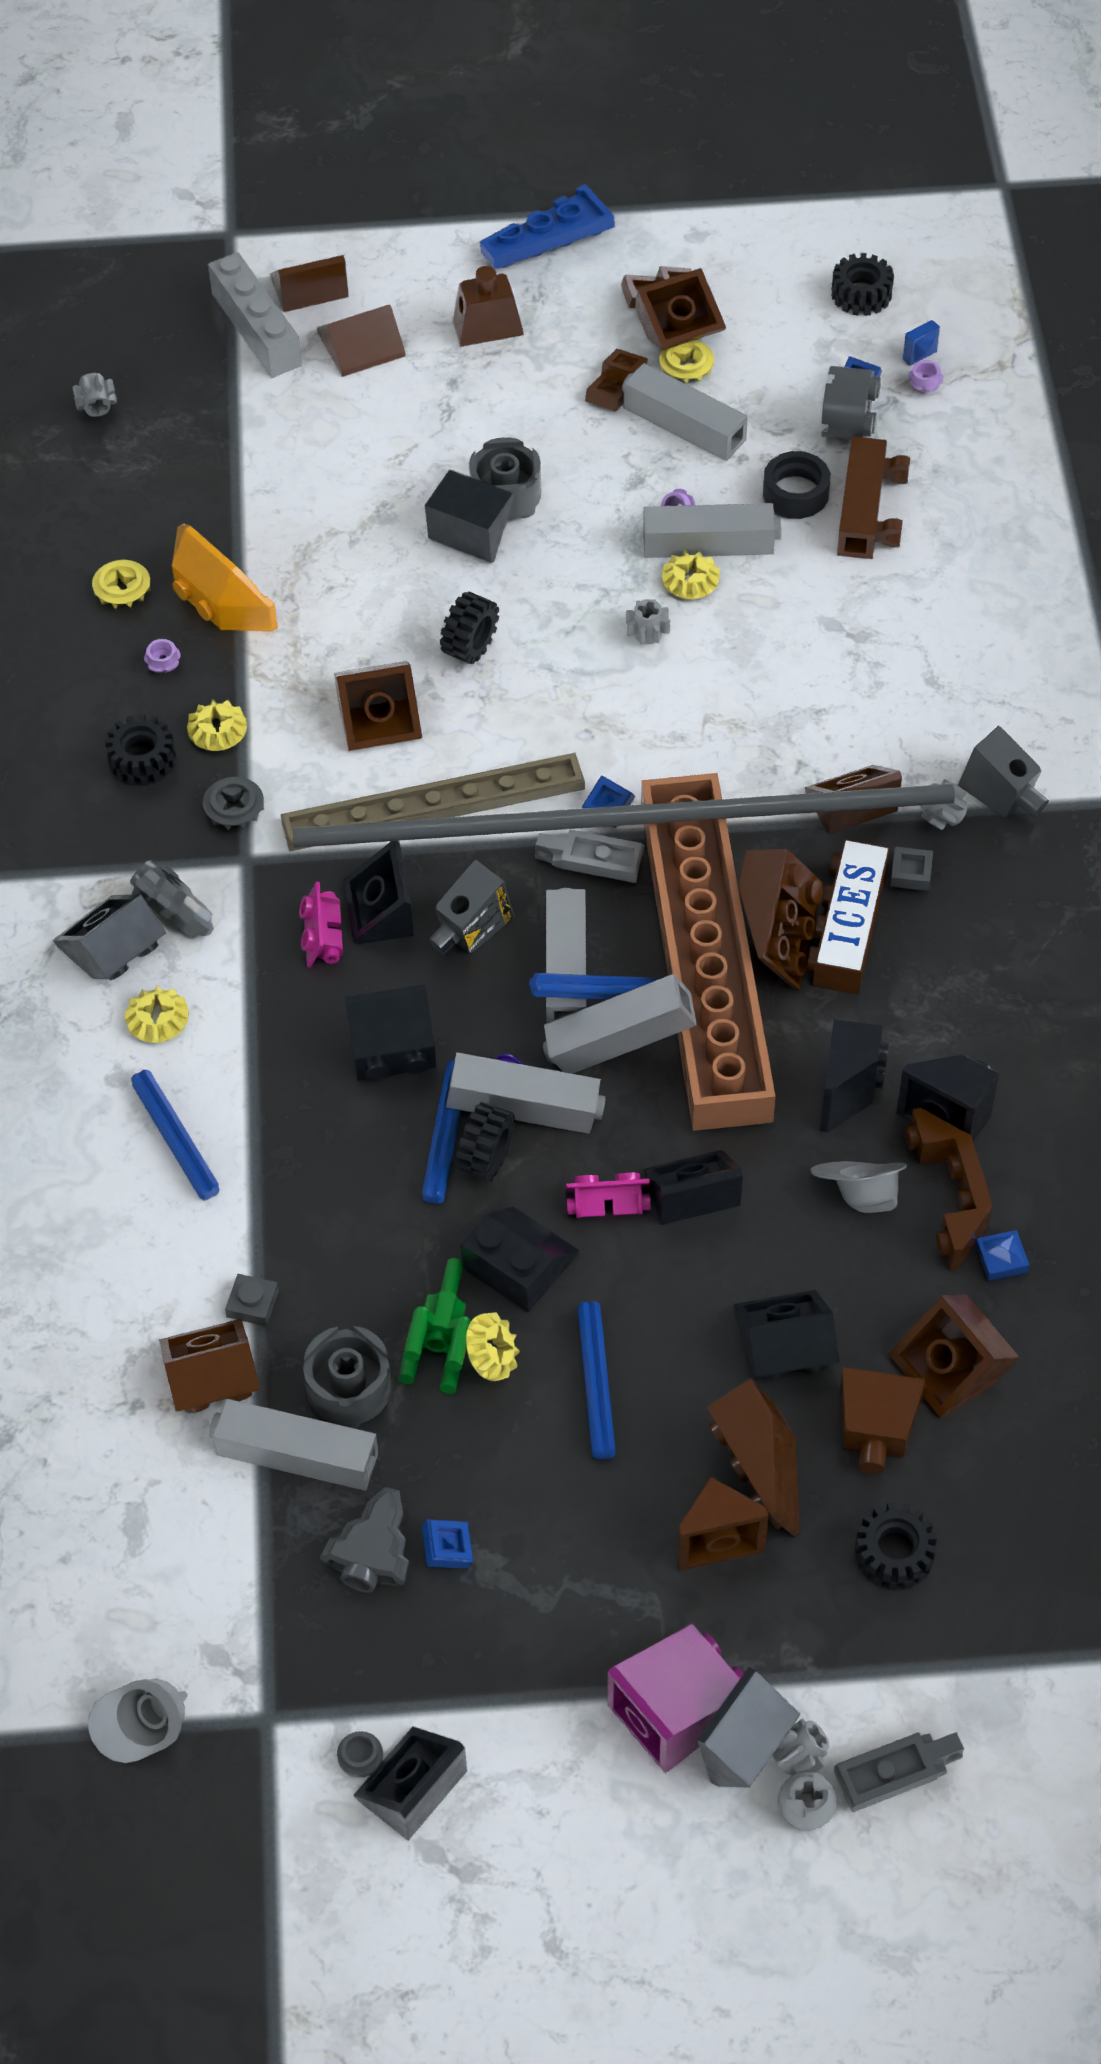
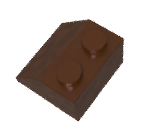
(678, 310)
(378, 705)
(954, 1353)
(209, 1366)

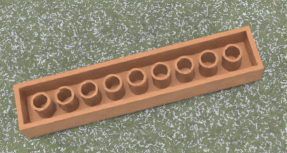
(710, 954)

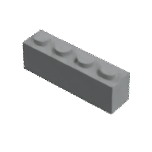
(255, 315)

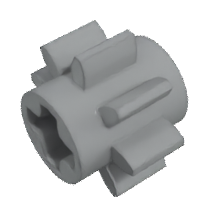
(94, 394)
(648, 621)
(946, 813)
(802, 1748)

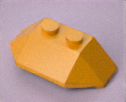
(218, 586)

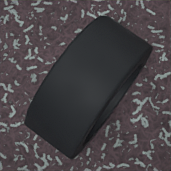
(798, 465)

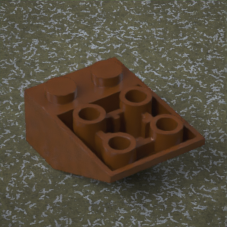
(780, 909)
(761, 1450)

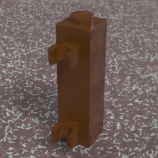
(861, 500)

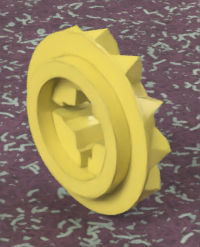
(702, 361)
(131, 573)
(699, 584)
(205, 736)
(170, 1021)
(487, 1360)

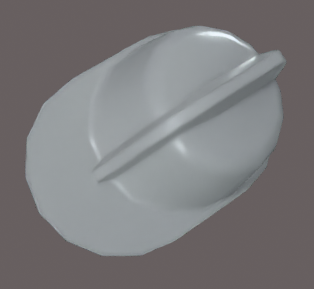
(864, 1185)
(137, 1719)

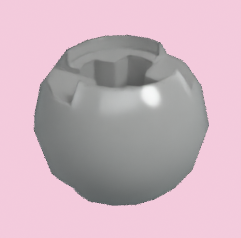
(822, 1794)

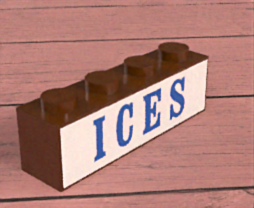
(850, 916)

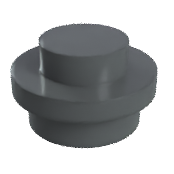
(360, 1754)

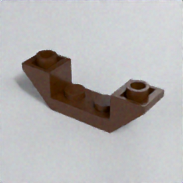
(940, 1141)

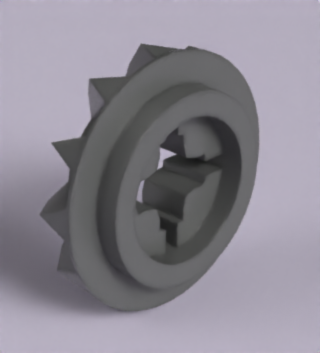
(231, 790)

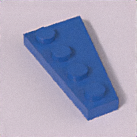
(559, 226)

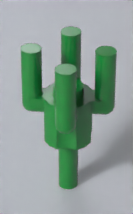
(440, 1328)

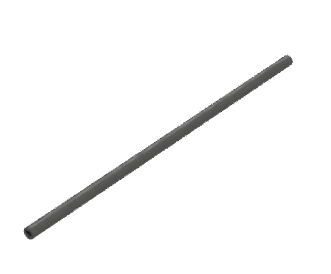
(623, 815)

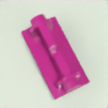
(319, 912)
(623, 1192)

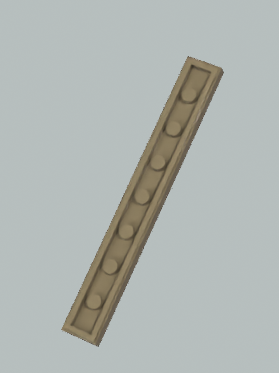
(447, 797)

